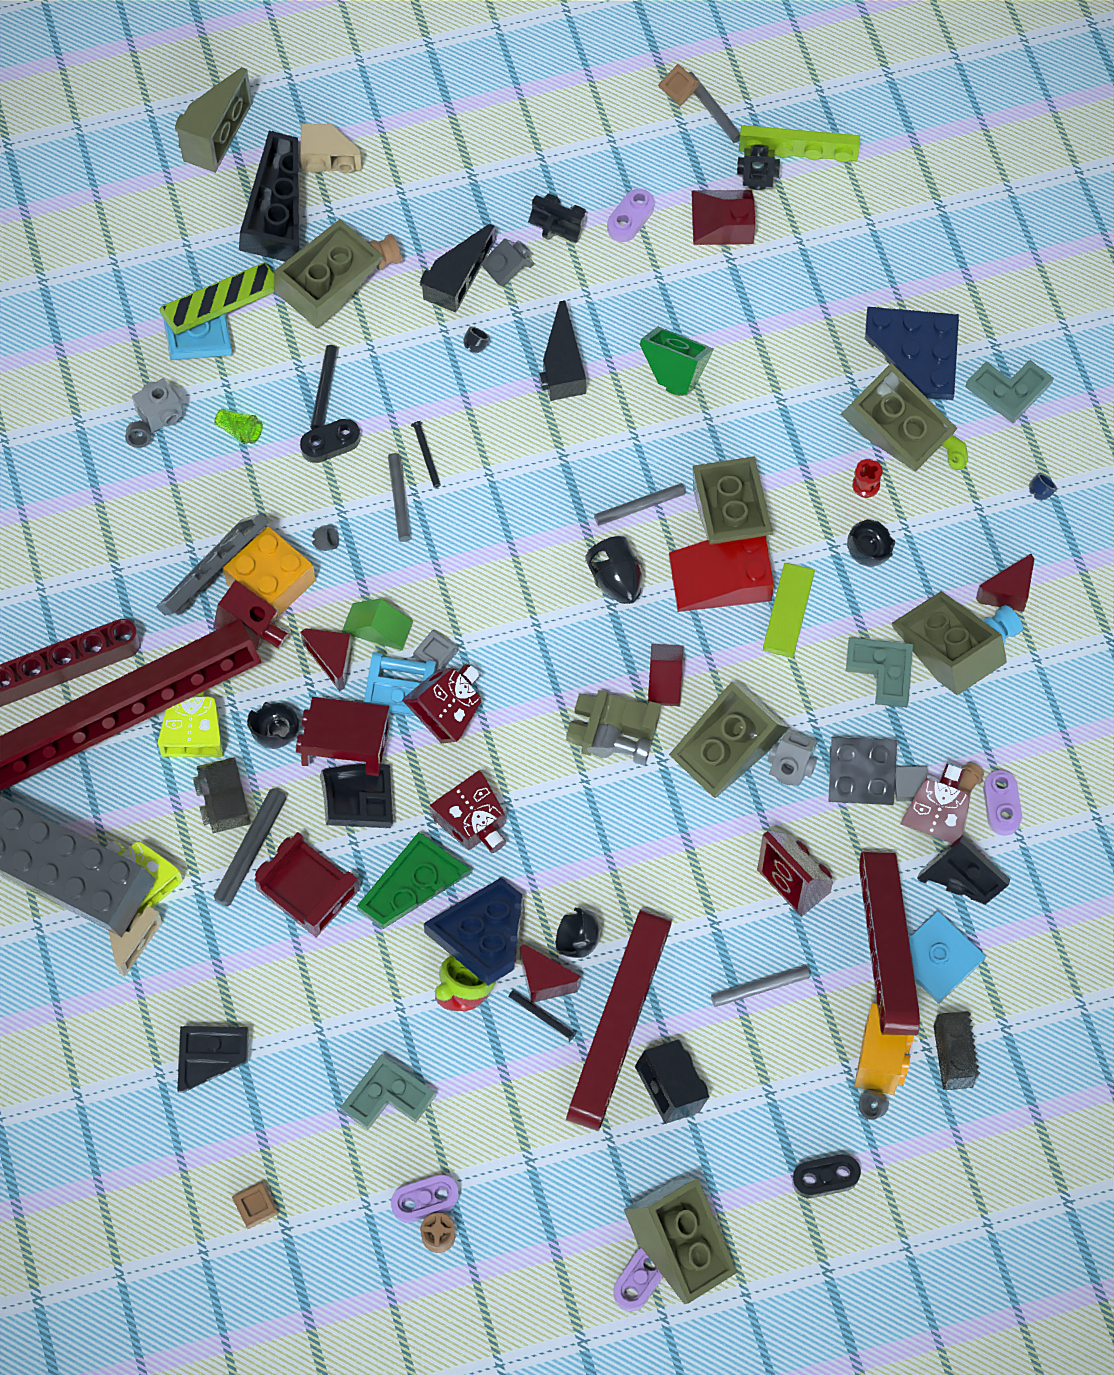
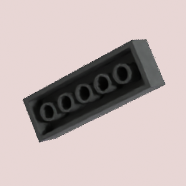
(70, 869)

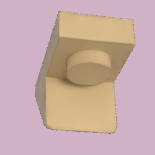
(132, 943)

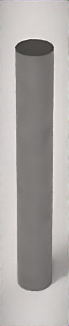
(716, 112)
(399, 497)
(639, 504)
(760, 986)

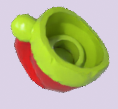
(460, 987)

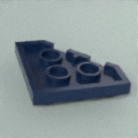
(918, 345)
(482, 930)

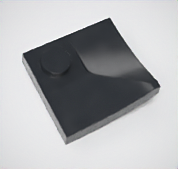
(357, 798)

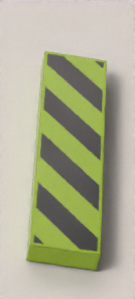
(218, 298)

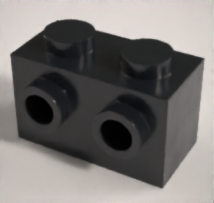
(672, 1081)

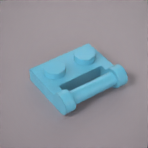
(392, 691)

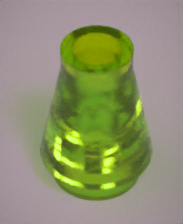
(241, 426)

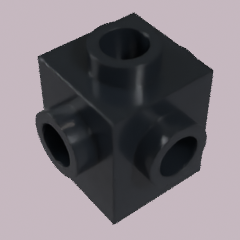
(758, 177)

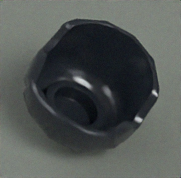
(870, 543)
(273, 725)
(578, 934)

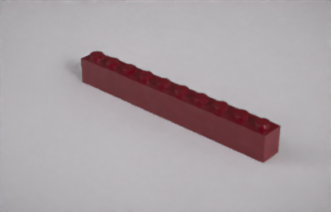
(125, 702)

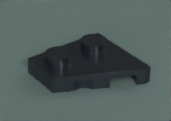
(966, 872)
(209, 1053)

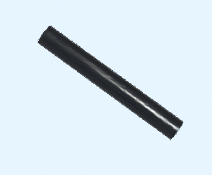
(324, 386)

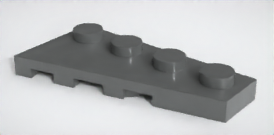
(215, 560)

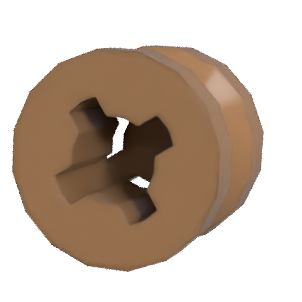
(389, 250)
(437, 1225)

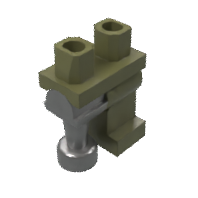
(610, 718)

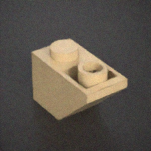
(327, 150)

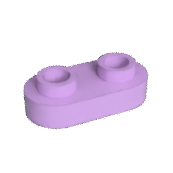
(631, 212)
(1002, 800)
(423, 1196)
(636, 1278)

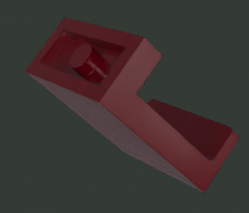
(344, 732)
(305, 885)

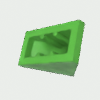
(378, 623)

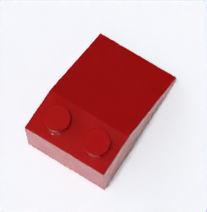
(721, 574)

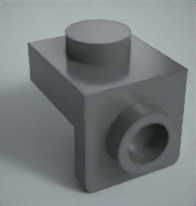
(507, 261)

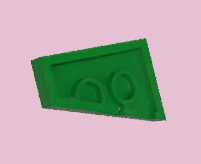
(410, 881)

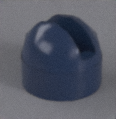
(1042, 486)

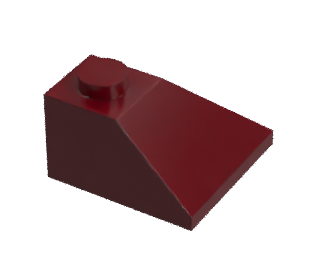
(723, 217)

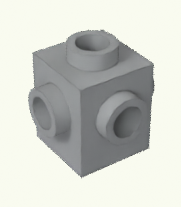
(158, 404)
(792, 758)

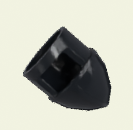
(621, 573)

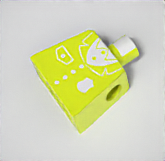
(191, 729)
(165, 873)

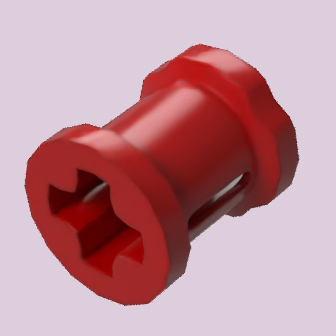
(865, 479)

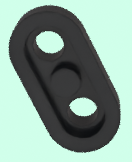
(331, 442)
(825, 1176)

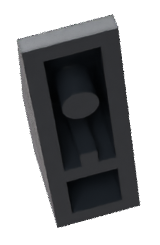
(456, 270)
(562, 364)

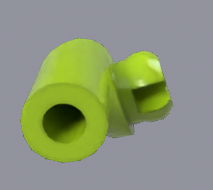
(956, 452)

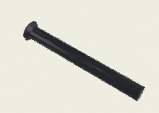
(426, 453)
(542, 1015)

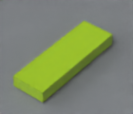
(788, 610)

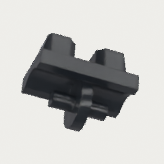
(557, 219)

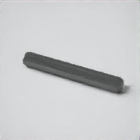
(249, 847)

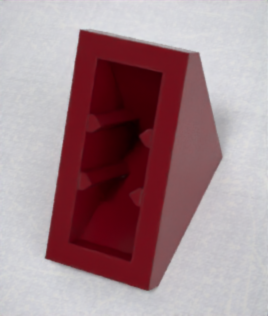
(1009, 586)
(330, 652)
(665, 674)
(546, 977)

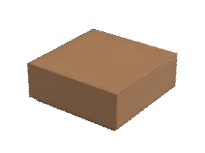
(679, 84)
(255, 1205)

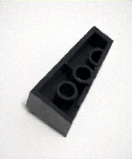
(273, 207)

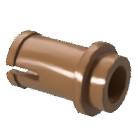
(971, 776)

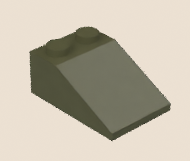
(213, 121)
(326, 273)
(899, 419)
(731, 500)
(952, 642)
(728, 739)
(682, 1238)

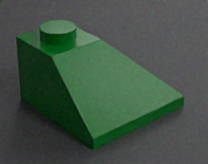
(675, 359)

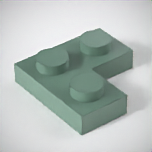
(1007, 395)
(889, 662)
(386, 1085)

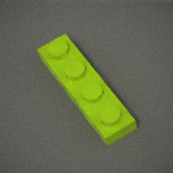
(802, 143)

